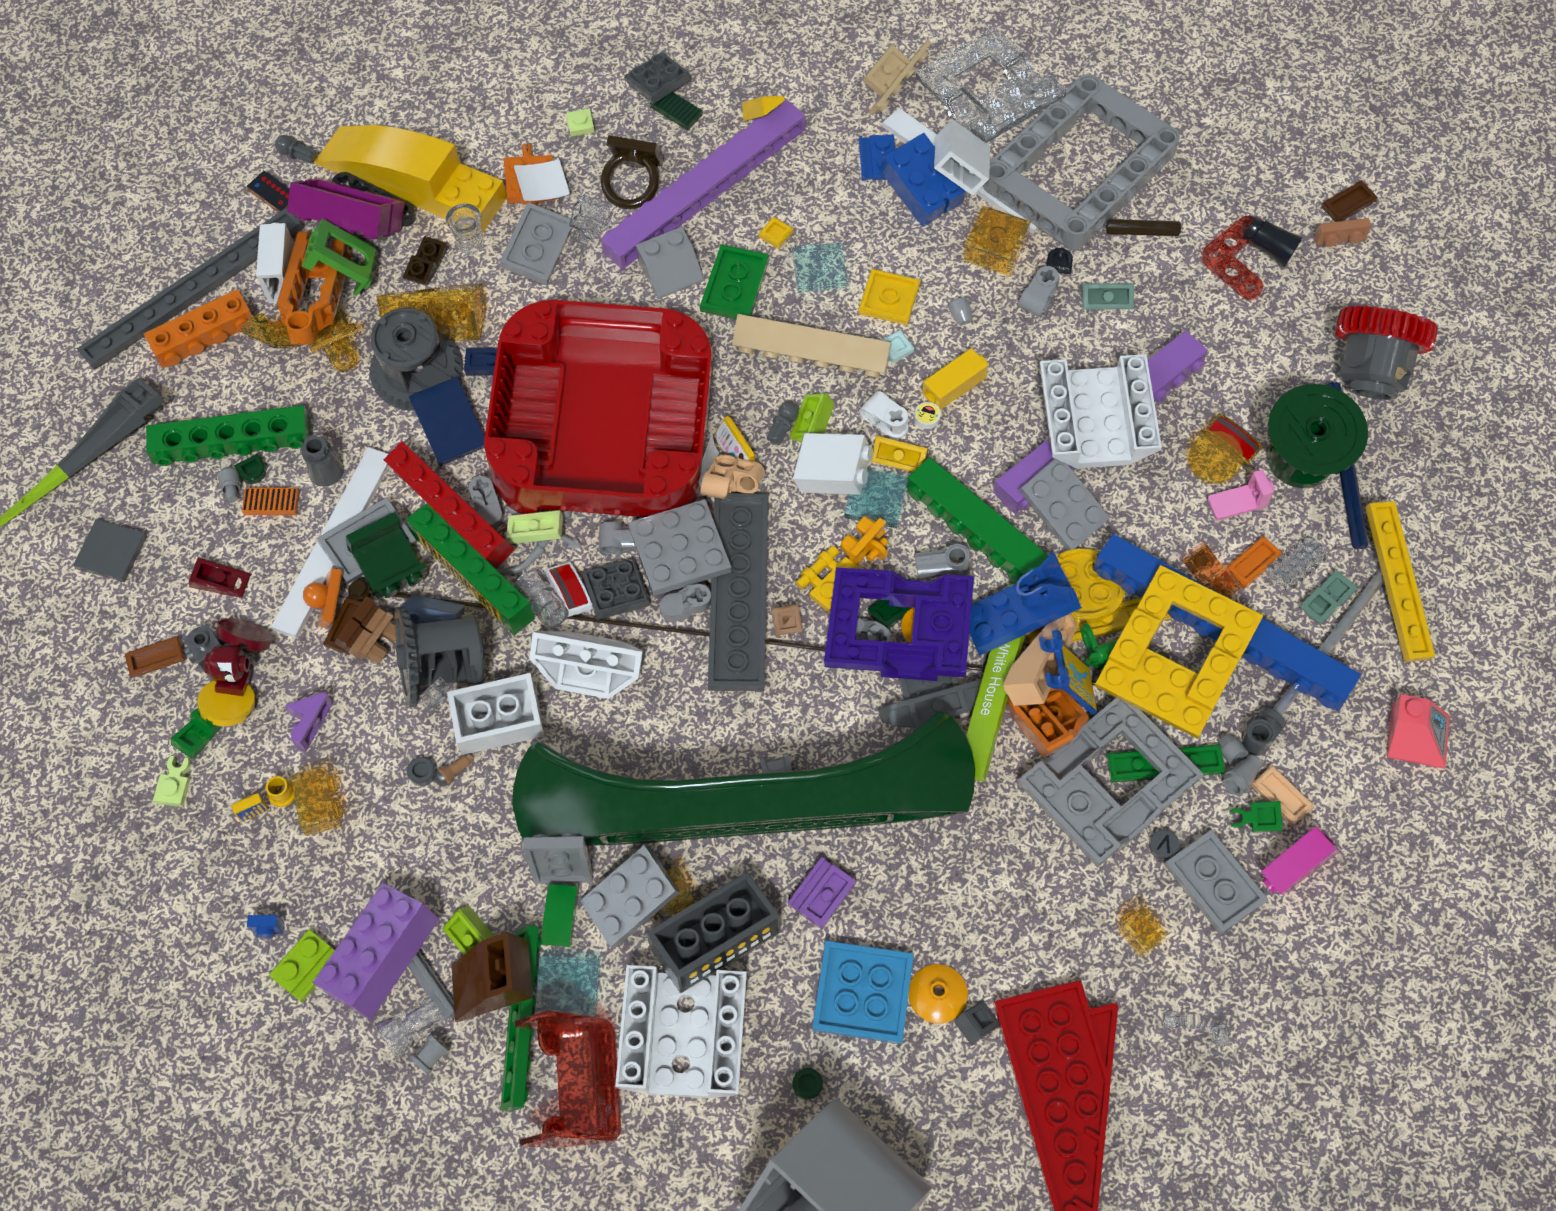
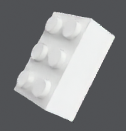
(495, 714)

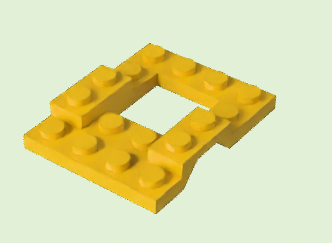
(1162, 685)

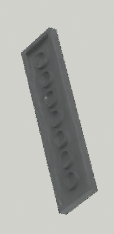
(739, 596)

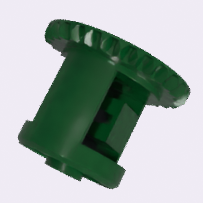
(1314, 435)

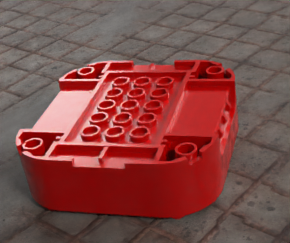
(598, 409)

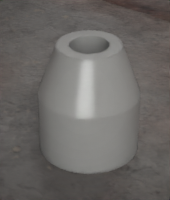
(961, 311)
(1231, 748)

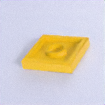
(889, 296)

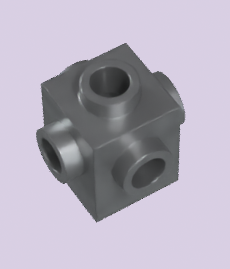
(199, 643)

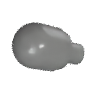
(229, 483)

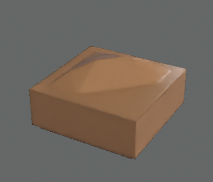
(786, 620)

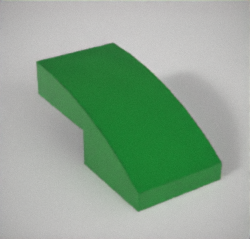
(194, 735)
(559, 915)

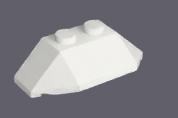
(585, 662)

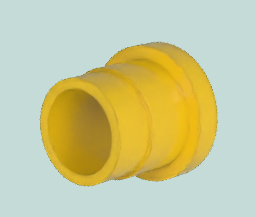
(282, 799)

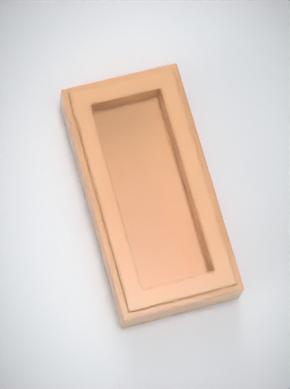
(1276, 787)

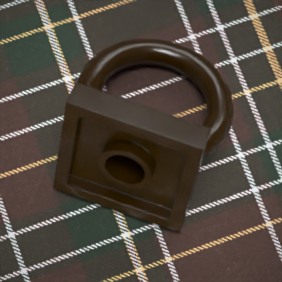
(636, 155)

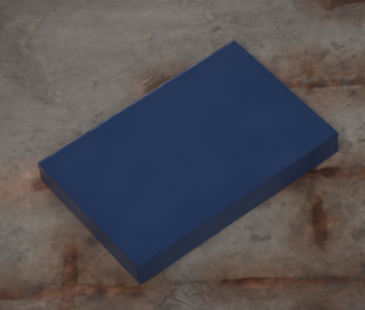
(448, 421)

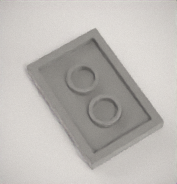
(536, 243)
(1064, 504)
(335, 545)
(558, 859)
(1216, 882)
(629, 896)

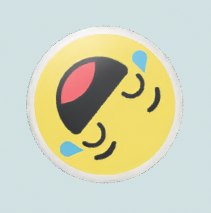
(927, 415)

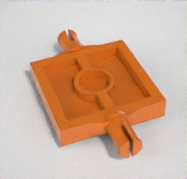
(513, 189)

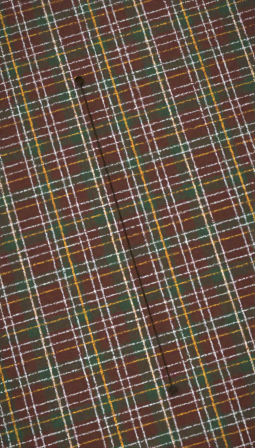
(360, 589)

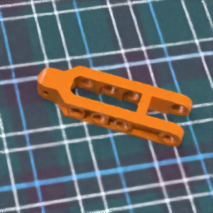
(300, 325)

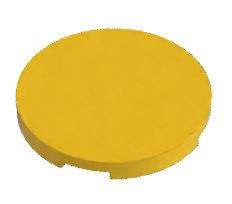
(1096, 596)

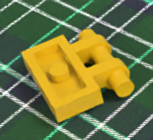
(823, 588)

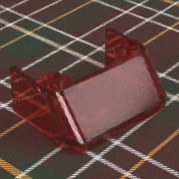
(585, 1079)

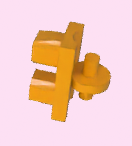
(872, 533)

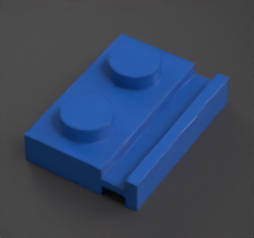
(872, 153)

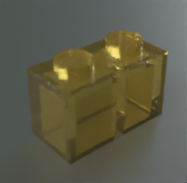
(315, 801)

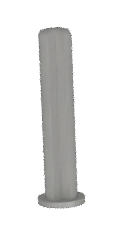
(431, 985)

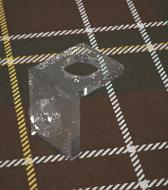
(434, 695)

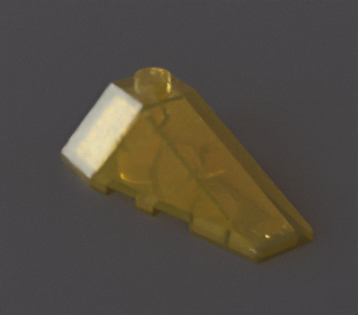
(454, 309)

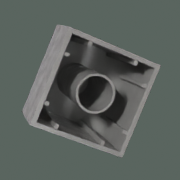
(837, 1167)

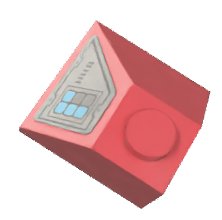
(1418, 732)

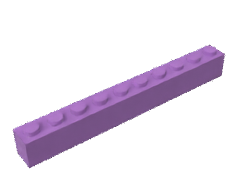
(704, 182)
(1166, 369)

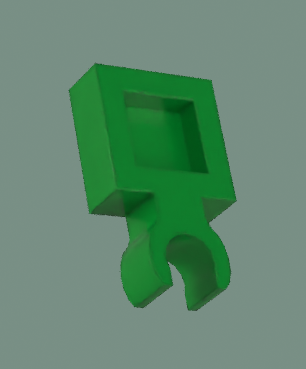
(1263, 817)

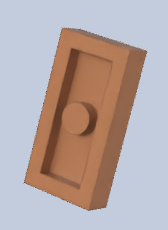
(1342, 231)

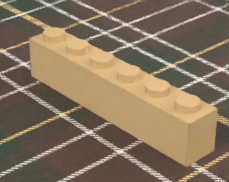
(812, 344)

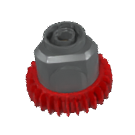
(1381, 348)

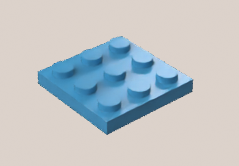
(863, 992)

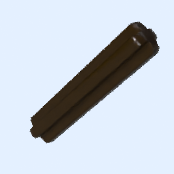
(1143, 227)

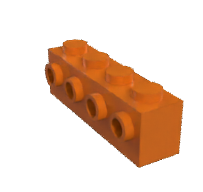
(198, 329)

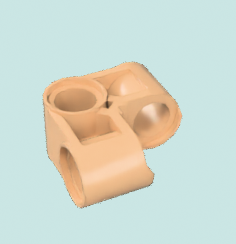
(730, 475)

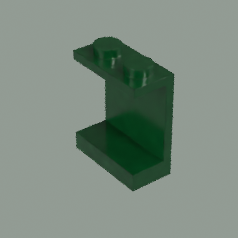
(385, 556)

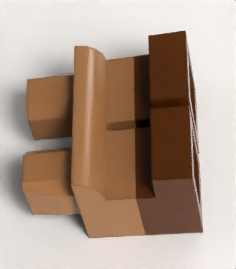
(364, 629)

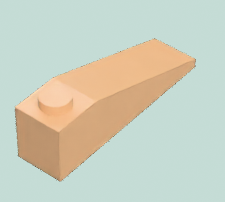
(1026, 677)

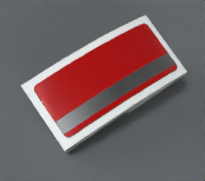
(569, 588)

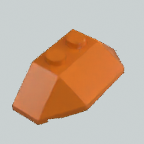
(1050, 724)

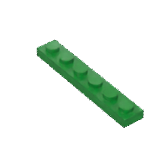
(517, 1060)

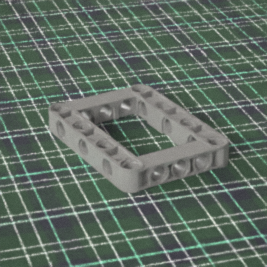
(1046, 212)

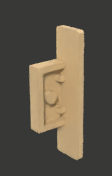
(889, 71)

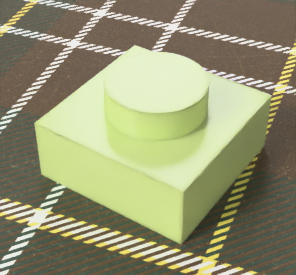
(580, 122)

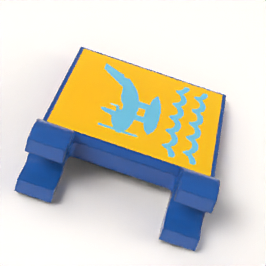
(1073, 673)

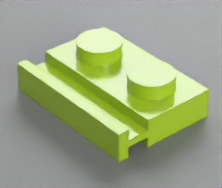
(302, 965)

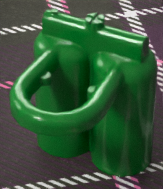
(1097, 653)

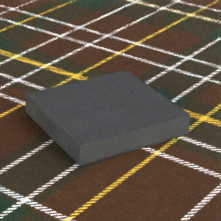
(110, 550)

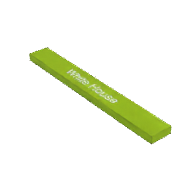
(991, 705)

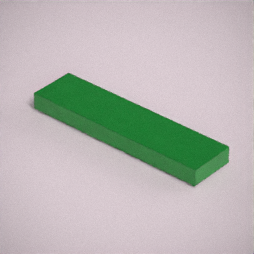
(1134, 767)

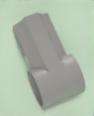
(614, 539)
(939, 562)

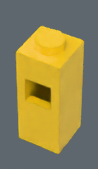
(955, 379)

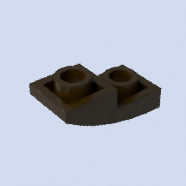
(426, 262)

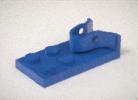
(1019, 609)

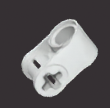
(885, 415)

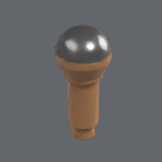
(445, 775)

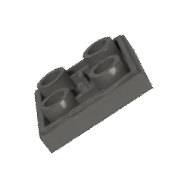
(657, 77)
(615, 588)

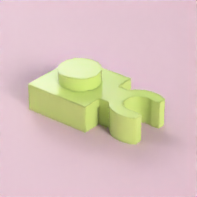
(173, 787)

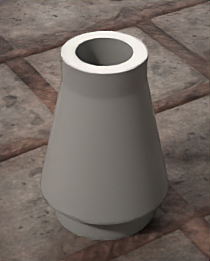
(1240, 778)

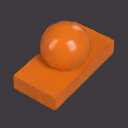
(324, 596)

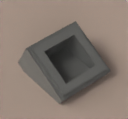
(976, 1023)

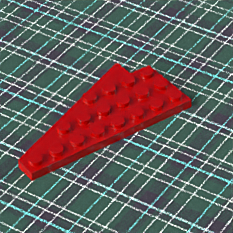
(1063, 1077)

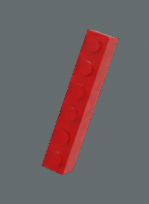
(449, 505)

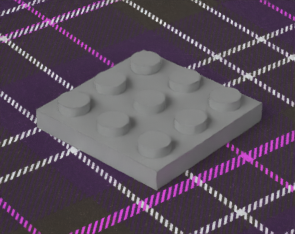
(679, 547)

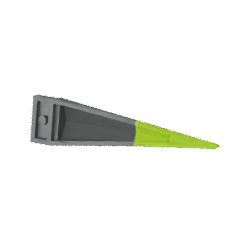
(118, 420)

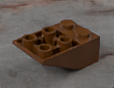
(491, 976)

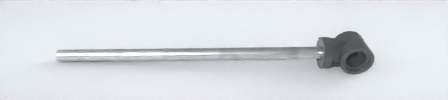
(1270, 721)

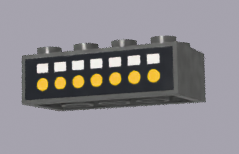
(714, 932)

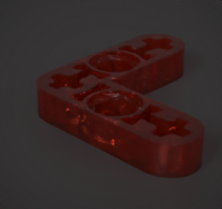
(1227, 260)

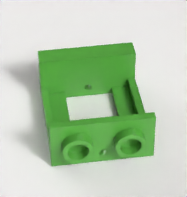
(317, 252)

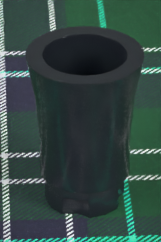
(1272, 240)

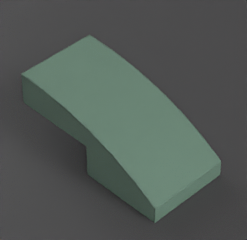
(1328, 597)

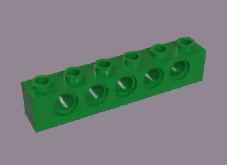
(216, 430)

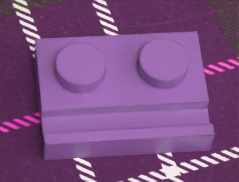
(822, 893)

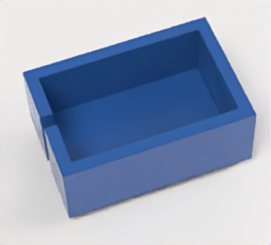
(918, 183)

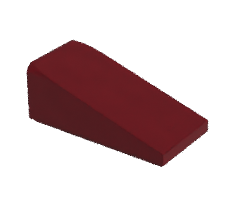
(217, 578)

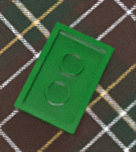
(734, 282)

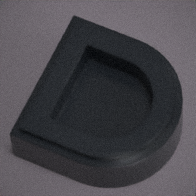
(1061, 260)

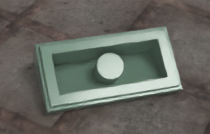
(1107, 295)

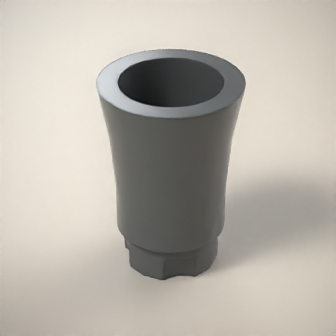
(321, 461)

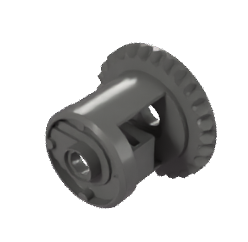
(401, 344)
(438, 645)

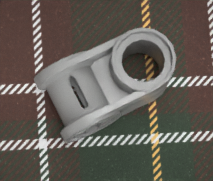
(1040, 291)

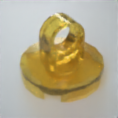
(337, 343)

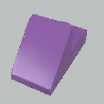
(311, 714)

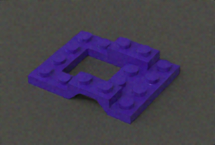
(938, 632)

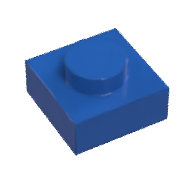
(265, 925)

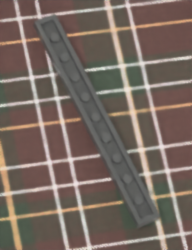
(179, 295)

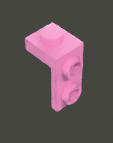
(1243, 499)

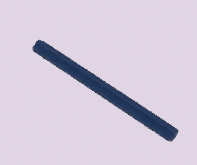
(1353, 501)

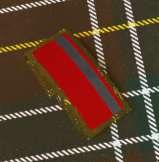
(1248, 444)

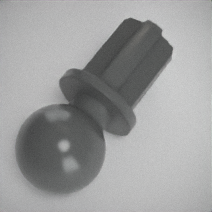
(286, 145)
(787, 413)

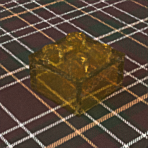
(996, 241)

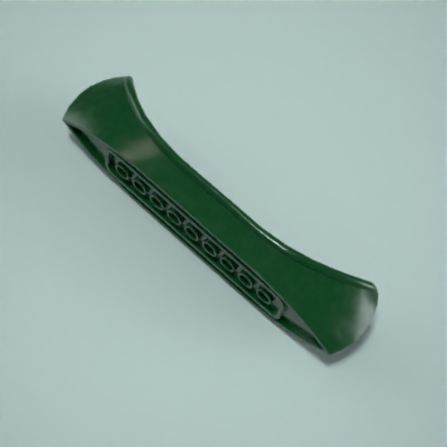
(909, 781)

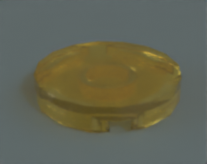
(1215, 457)

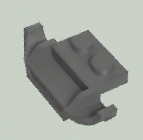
(926, 698)

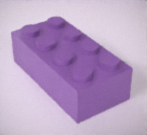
(376, 951)

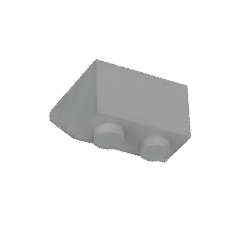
(669, 262)

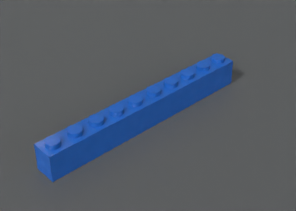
(1270, 646)

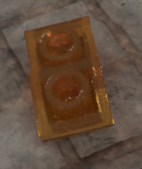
(1210, 572)

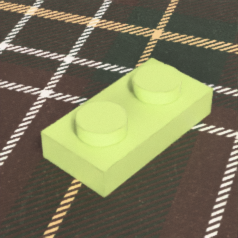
(534, 527)

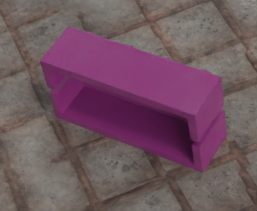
(345, 207)

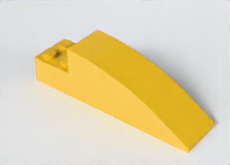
(413, 169)

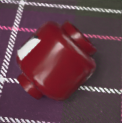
(226, 663)

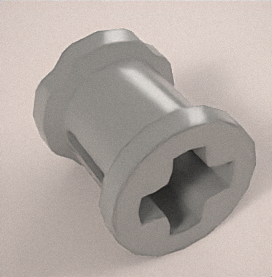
(776, 765)
(428, 1054)

